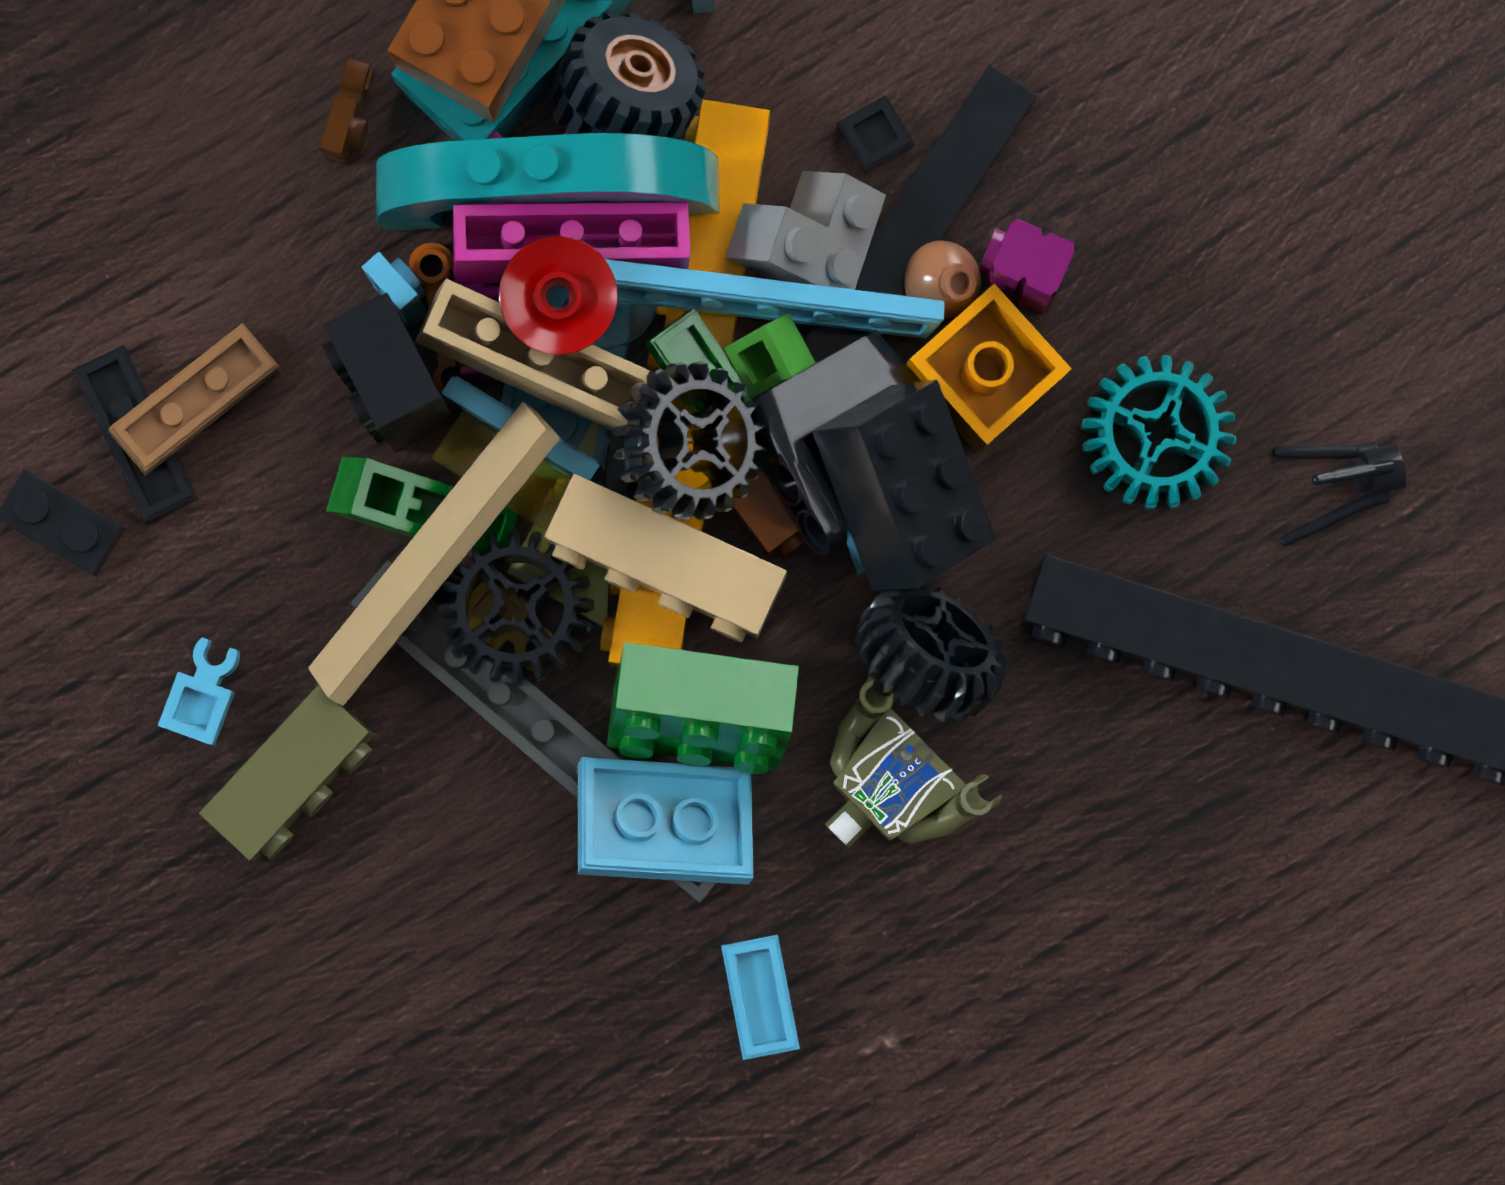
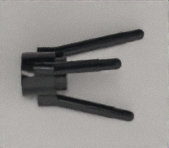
(1372, 471)

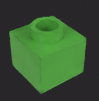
(769, 355)

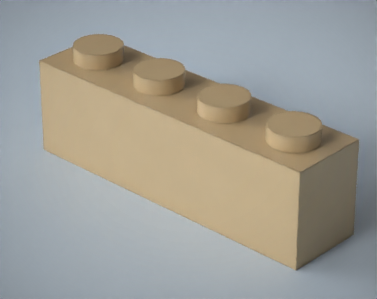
(475, 334)
(665, 557)

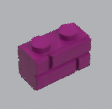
(1027, 264)

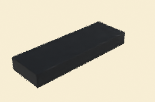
(112, 391)

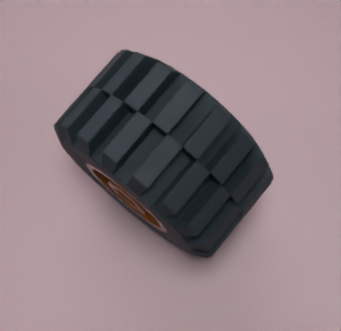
(627, 79)

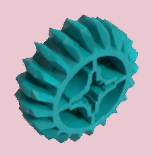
(1182, 441)

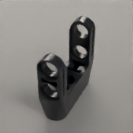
(802, 406)

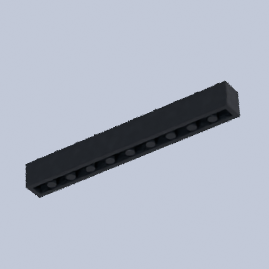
(1269, 665)

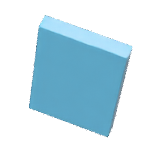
(664, 821)

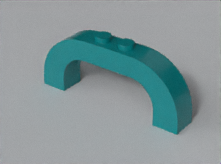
(614, 167)

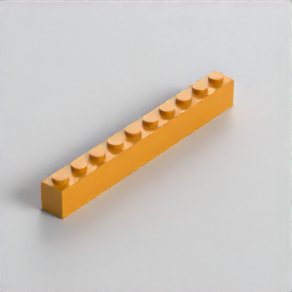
(739, 141)

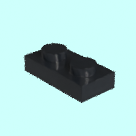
(60, 522)

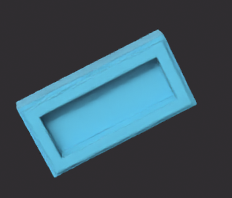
(760, 997)

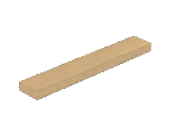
(433, 553)

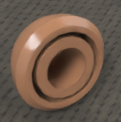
(943, 273)

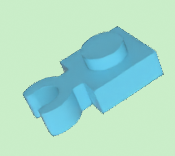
(198, 703)

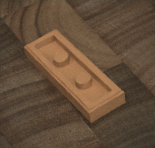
(193, 399)

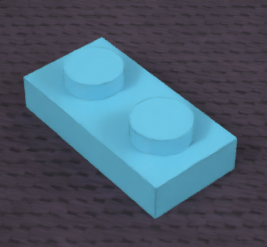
(400, 284)

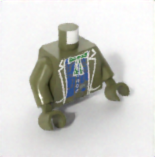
(895, 778)

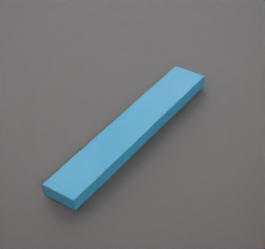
(774, 298)

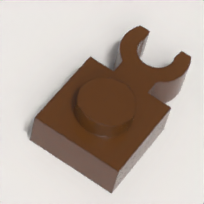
(345, 126)

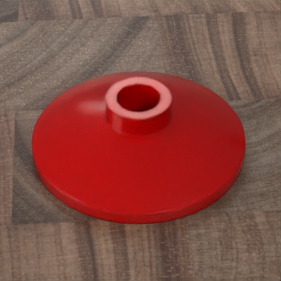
(564, 264)

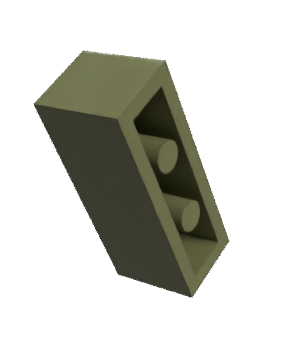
(288, 776)

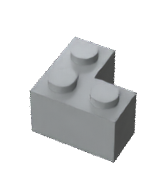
(814, 240)

